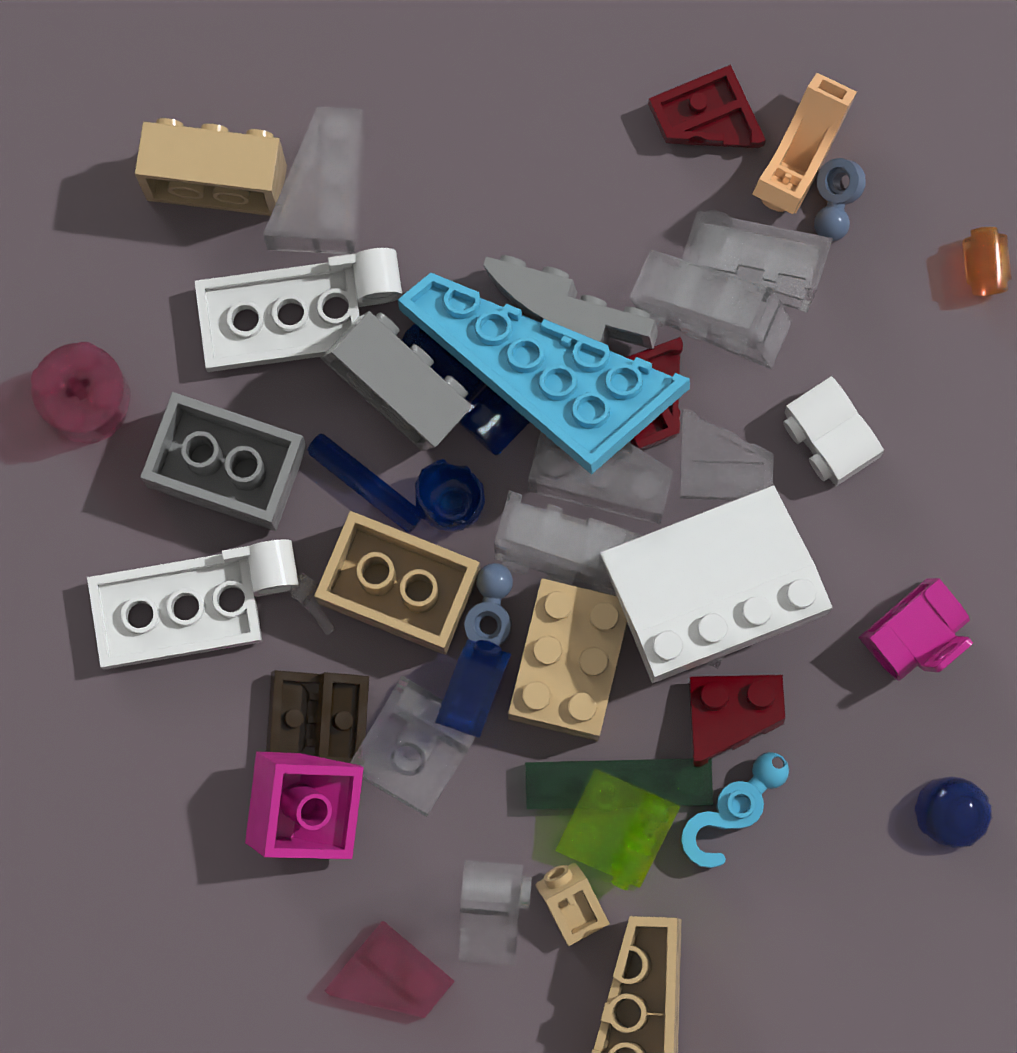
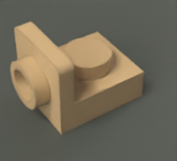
(571, 902)

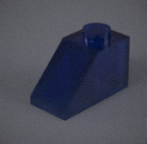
(474, 687)

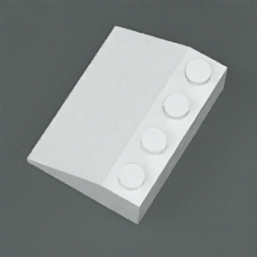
(715, 583)

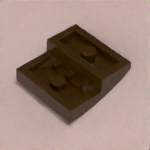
(317, 714)

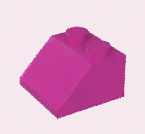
(303, 806)

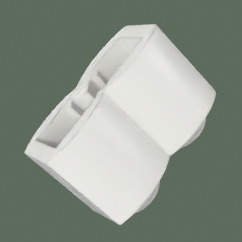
(832, 431)

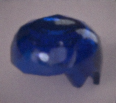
(449, 496)
(953, 812)

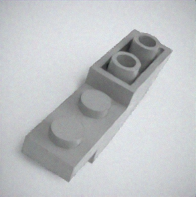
(553, 295)

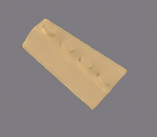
(644, 990)

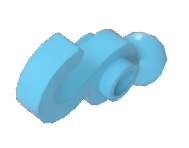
(737, 808)

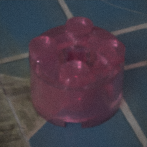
(56, 399)

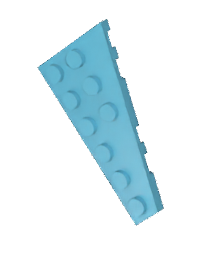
(551, 375)

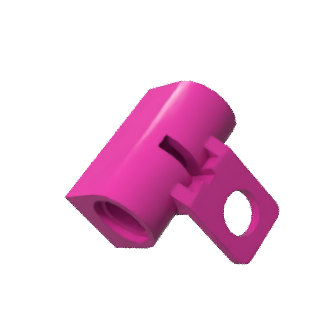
(919, 631)

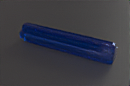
(364, 482)

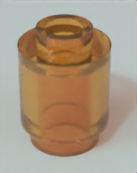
(987, 261)

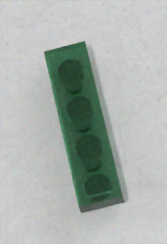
(563, 783)

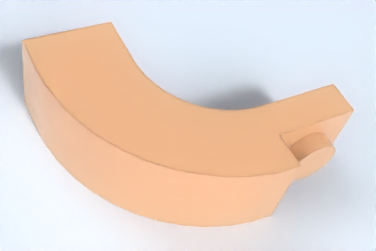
(804, 145)

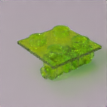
(617, 829)

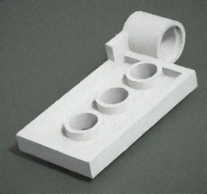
(358, 278)
(254, 569)

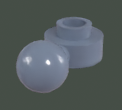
(833, 220)
(493, 583)

